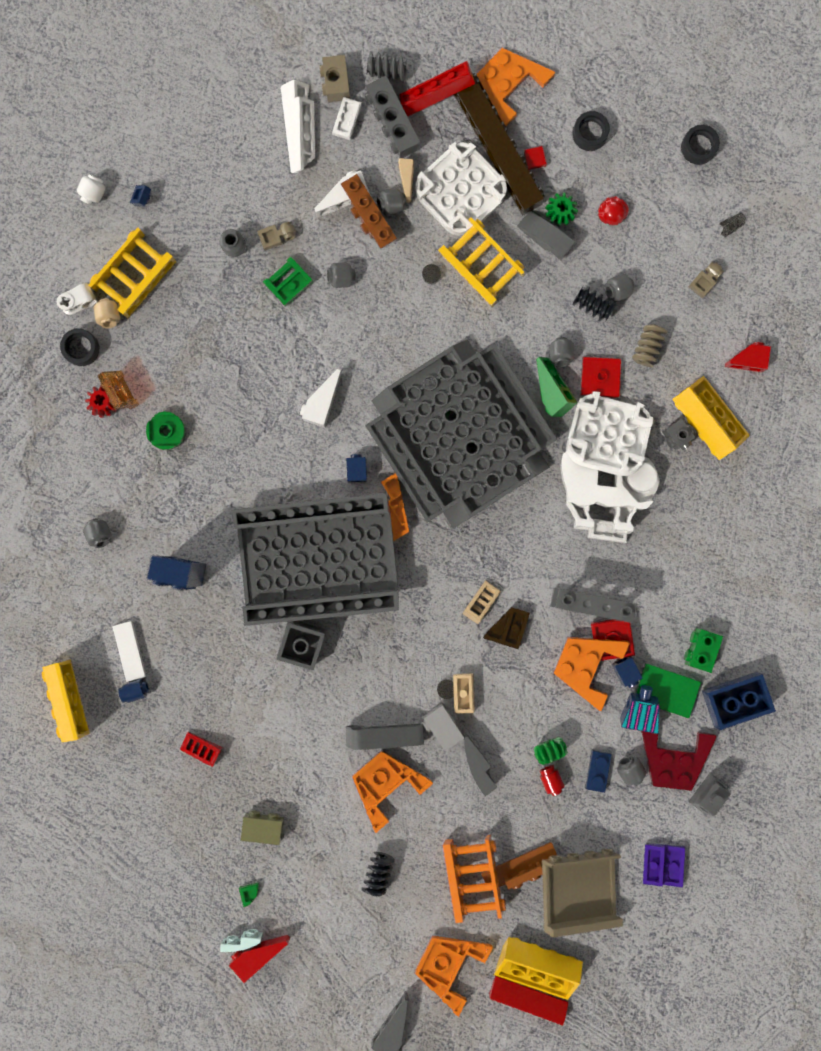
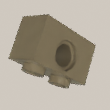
(335, 67)

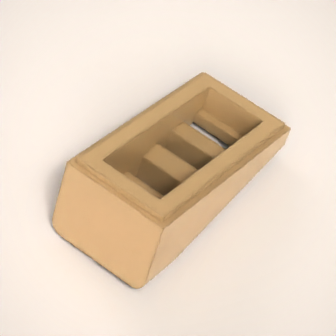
(406, 169)
(471, 615)

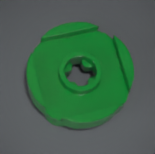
(158, 423)

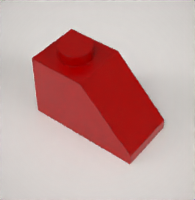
(752, 358)

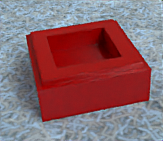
(535, 158)

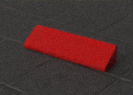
(437, 88)
(528, 1000)

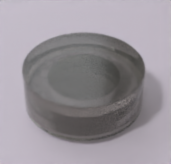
(431, 274)
(445, 689)

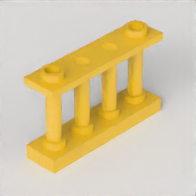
(462, 267)
(139, 290)

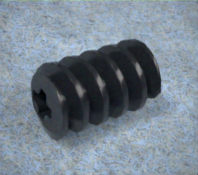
(594, 303)
(379, 874)

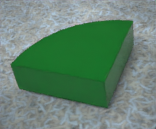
(248, 893)

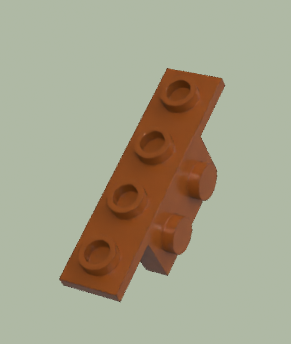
(367, 212)
(522, 868)

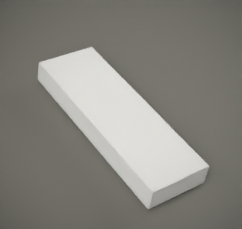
(129, 651)

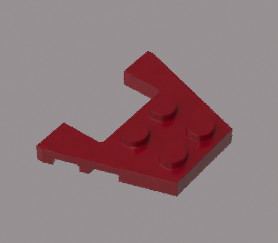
(675, 767)

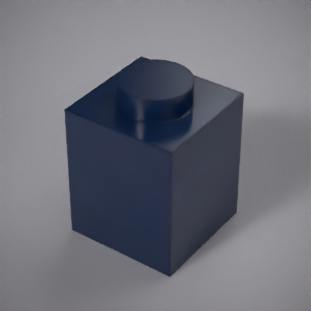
(356, 468)
(627, 672)

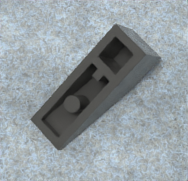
(390, 1033)

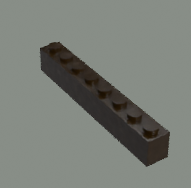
(500, 147)

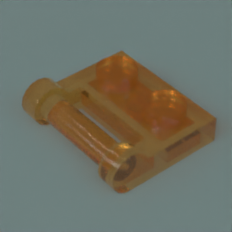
(117, 390)

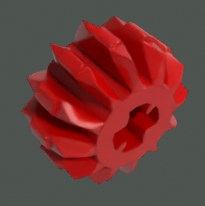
(95, 400)

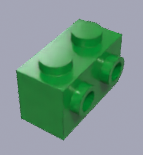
(703, 650)

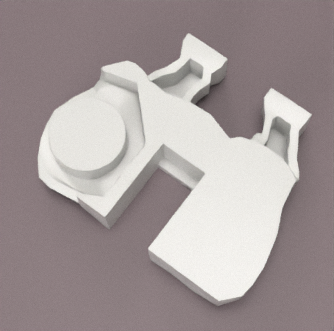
(625, 496)

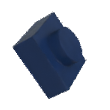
(140, 195)

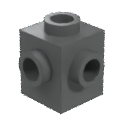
(672, 434)

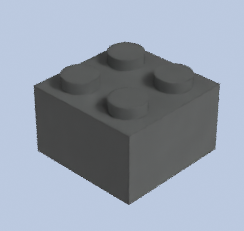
(301, 644)

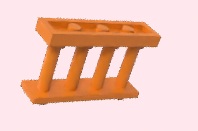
(458, 890)

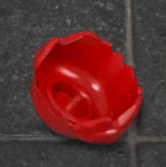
(613, 210)

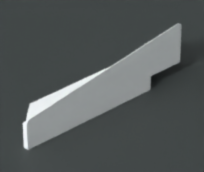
(299, 124)

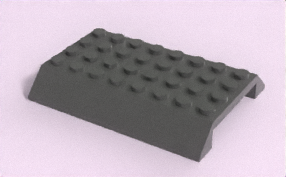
(317, 559)

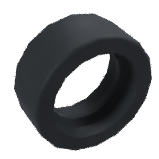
(595, 117)
(710, 134)
(70, 336)

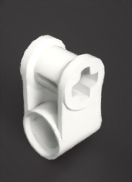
(78, 299)

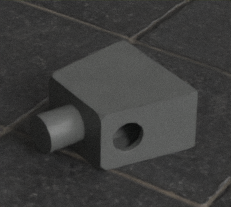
(710, 795)

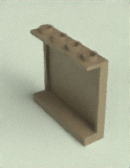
(580, 893)

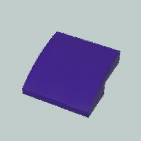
(664, 865)

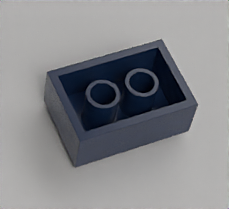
(738, 700)

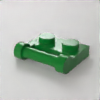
(292, 285)

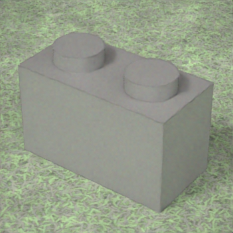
(443, 727)

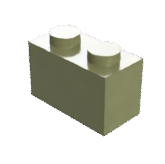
(262, 828)

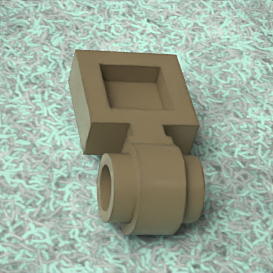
(271, 236)
(704, 282)

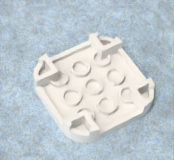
(460, 188)
(609, 435)

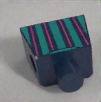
(641, 711)

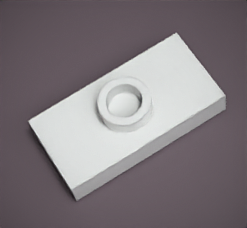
(346, 118)
(603, 531)

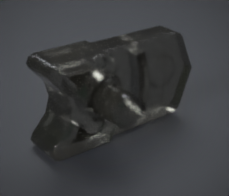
(732, 224)

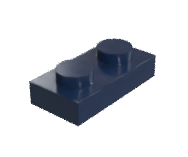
(598, 771)

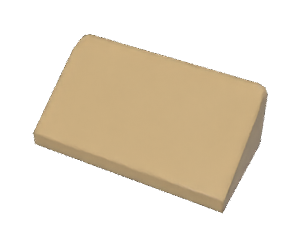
(464, 693)

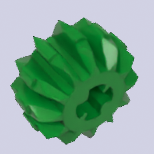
(568, 208)
(550, 750)

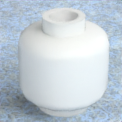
(91, 189)

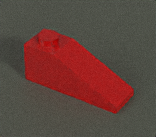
(249, 961)

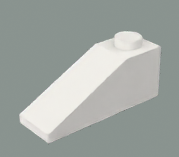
(337, 198)
(320, 403)

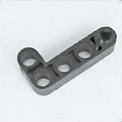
(388, 736)

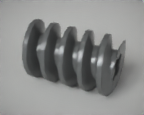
(386, 66)

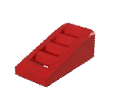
(203, 742)

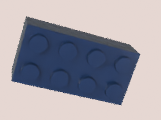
(176, 572)

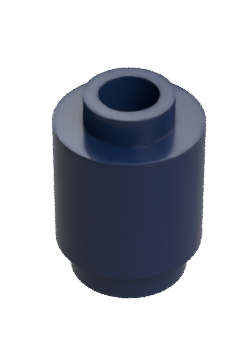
(133, 691)

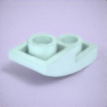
(248, 939)

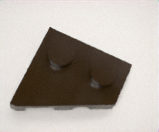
(509, 628)

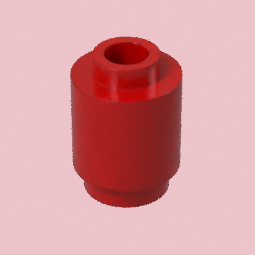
(551, 780)

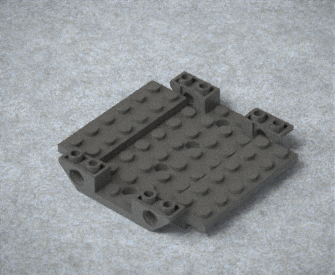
(432, 452)

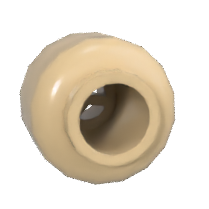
(106, 313)

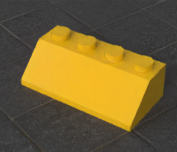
(711, 418)
(65, 701)
(539, 968)

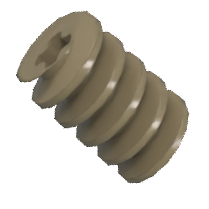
(648, 345)

